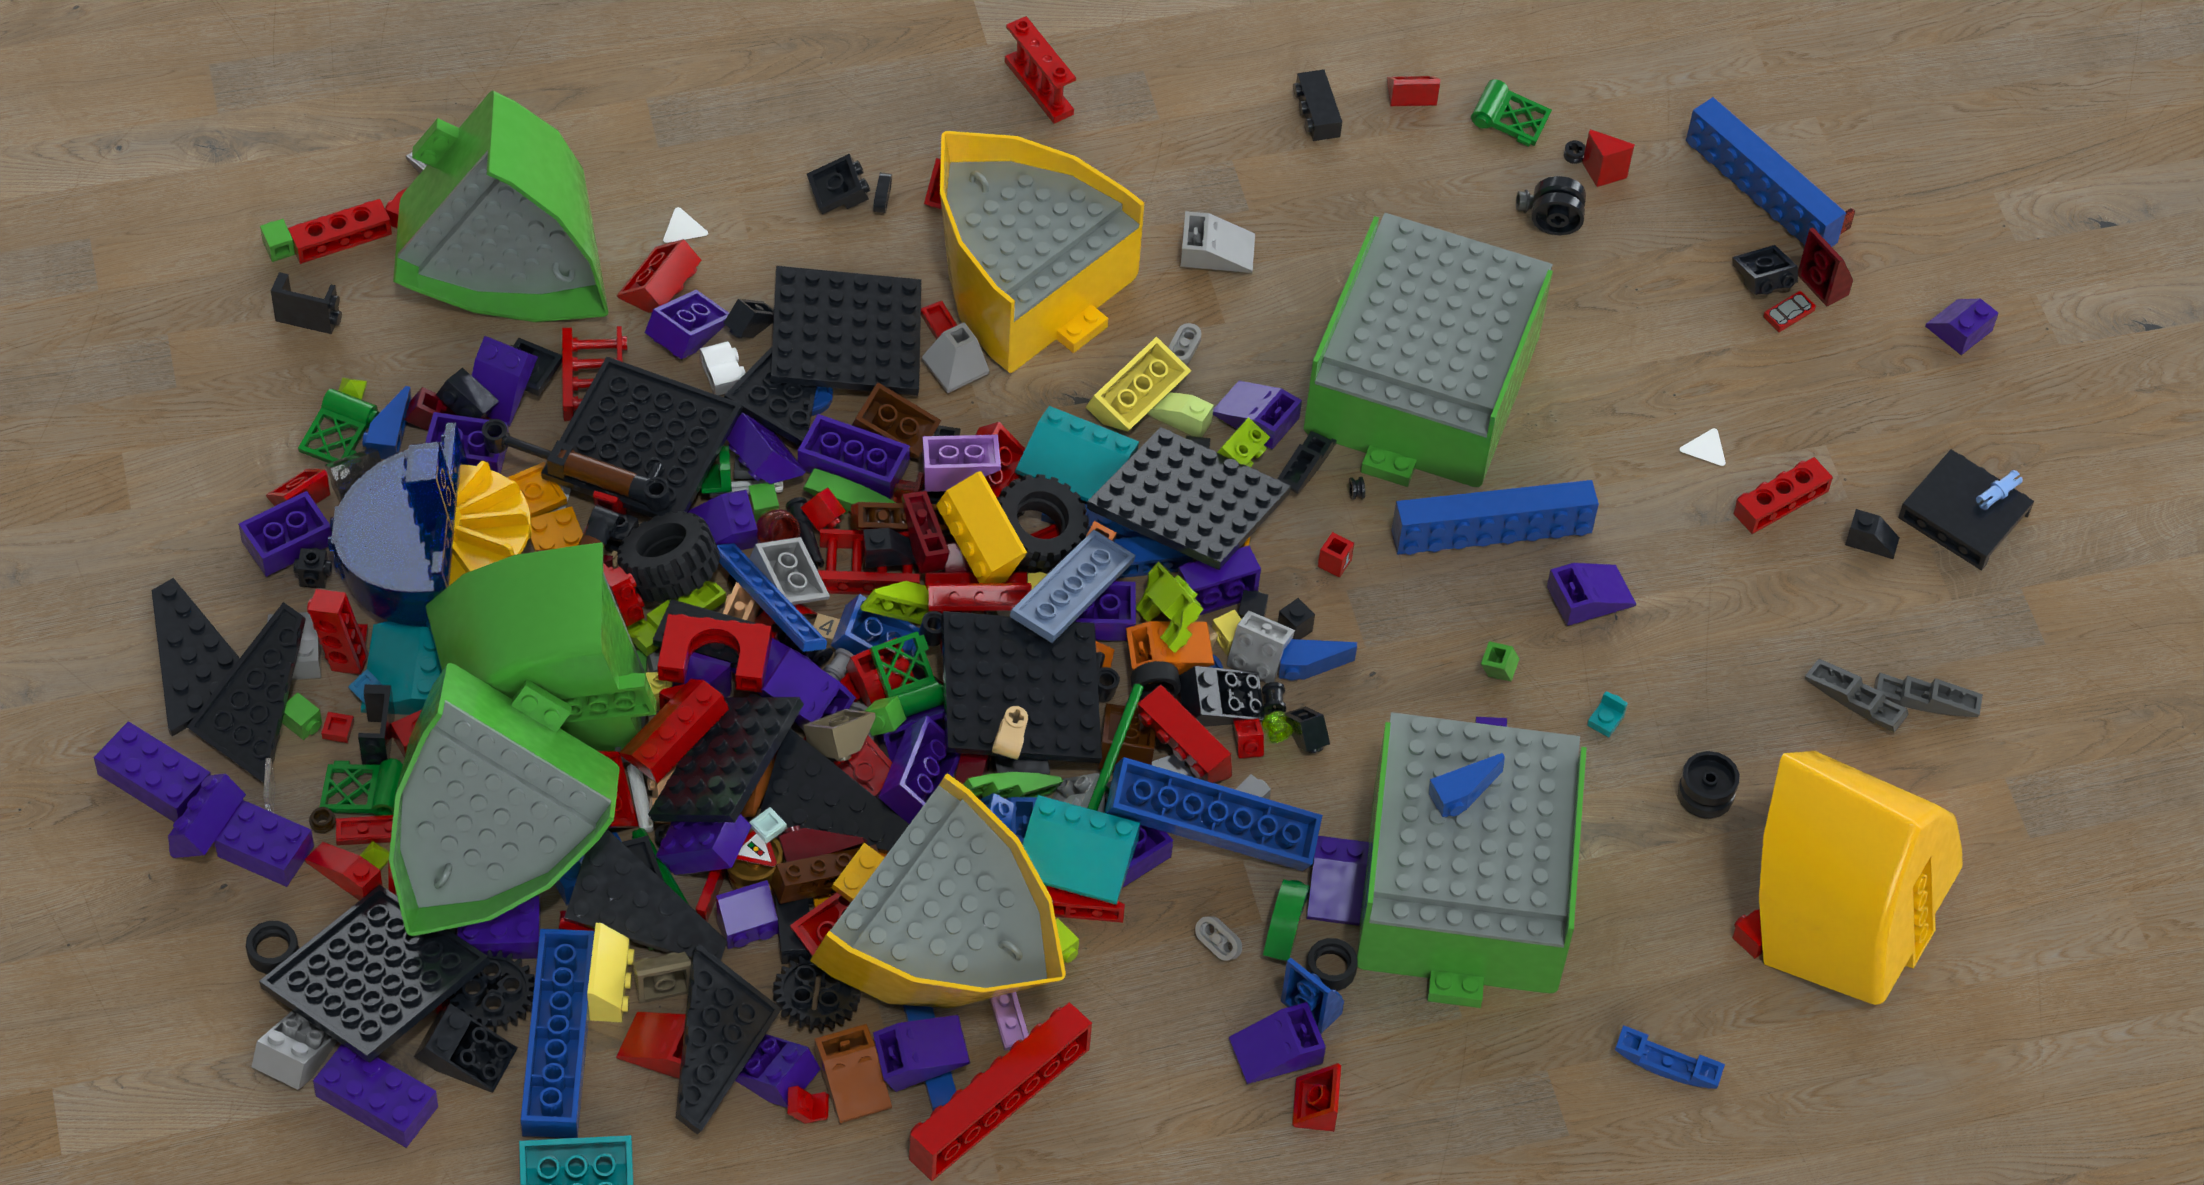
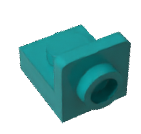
(1608, 714)

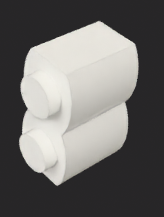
(721, 366)

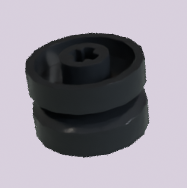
(1558, 205)
(1708, 784)

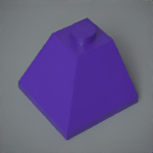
(711, 670)

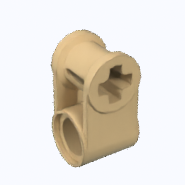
(1010, 734)

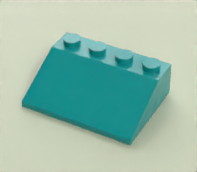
(1075, 452)
(406, 661)
(1080, 848)
(577, 1161)

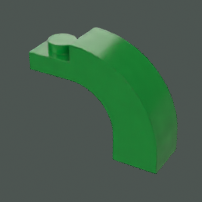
(1286, 919)

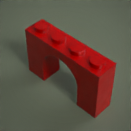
(687, 634)

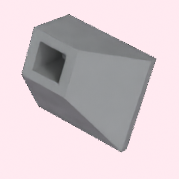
(956, 358)
(1079, 791)

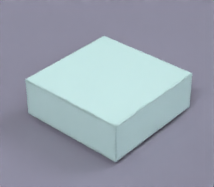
(768, 825)

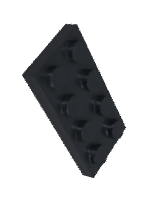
(713, 650)

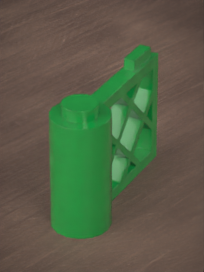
(1492, 109)
(349, 413)
(918, 695)
(381, 792)

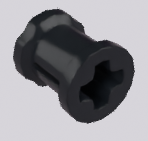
(1275, 698)

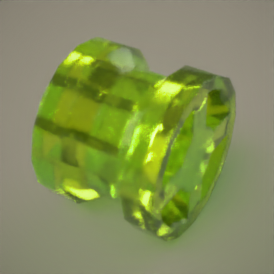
(1277, 726)

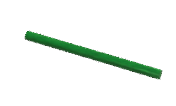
(1115, 747)

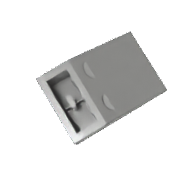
(1216, 244)
(292, 1050)

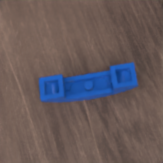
(1667, 1062)

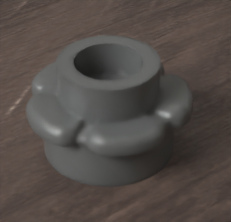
(1524, 201)

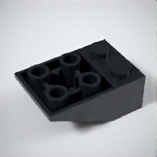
(1221, 695)
(465, 1049)

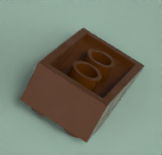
(896, 419)
(1138, 741)

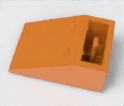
(1147, 646)

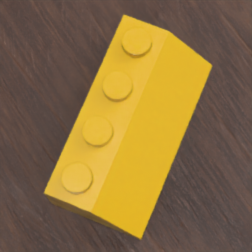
(981, 529)

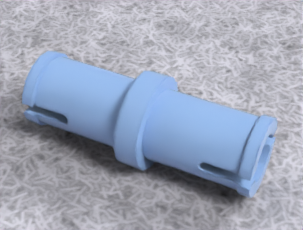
(1999, 490)

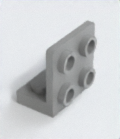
(1259, 646)

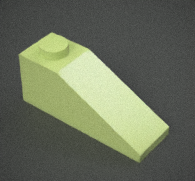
(1184, 413)

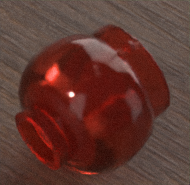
(777, 525)

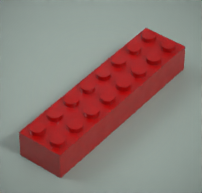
(999, 1091)

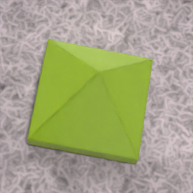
(353, 387)
(376, 855)

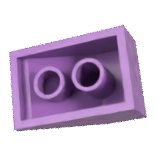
(955, 458)

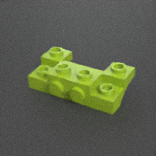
(1175, 600)
(643, 631)

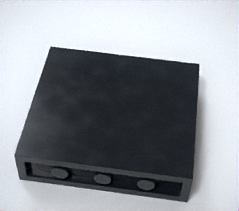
(1948, 511)

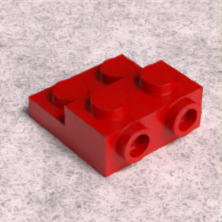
(625, 595)
(867, 766)

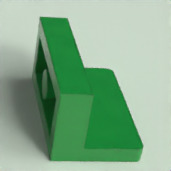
(719, 475)

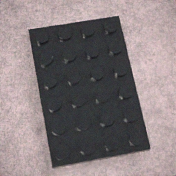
(727, 762)

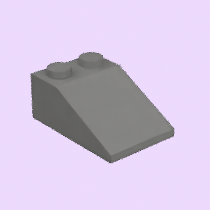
(790, 570)
(309, 654)

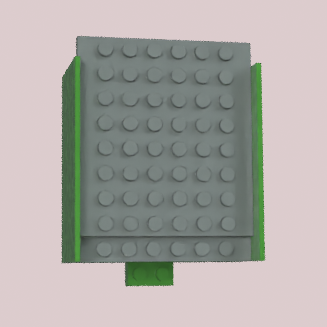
(1426, 351)
(1478, 890)

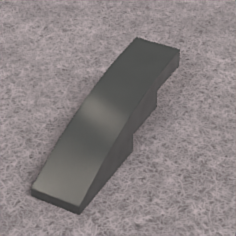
(1856, 696)
(1930, 697)

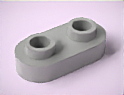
(1184, 347)
(1220, 939)

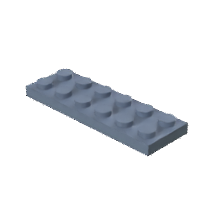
(1072, 586)

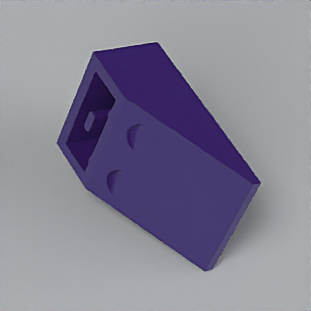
(1265, 405)
(1588, 591)
(816, 688)
(1279, 1044)
(920, 1050)
(776, 1067)

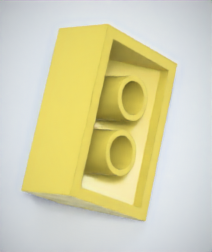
(609, 975)

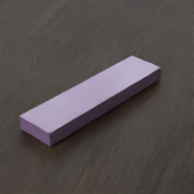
(1009, 1019)

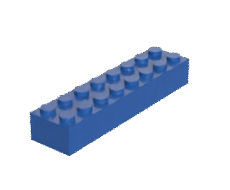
(1763, 173)
(1494, 517)
(1213, 814)
(557, 1035)

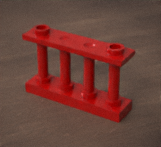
(1040, 69)
(572, 364)
(856, 581)
(964, 593)

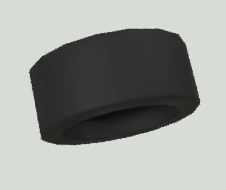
(1154, 672)
(266, 930)
(1339, 948)

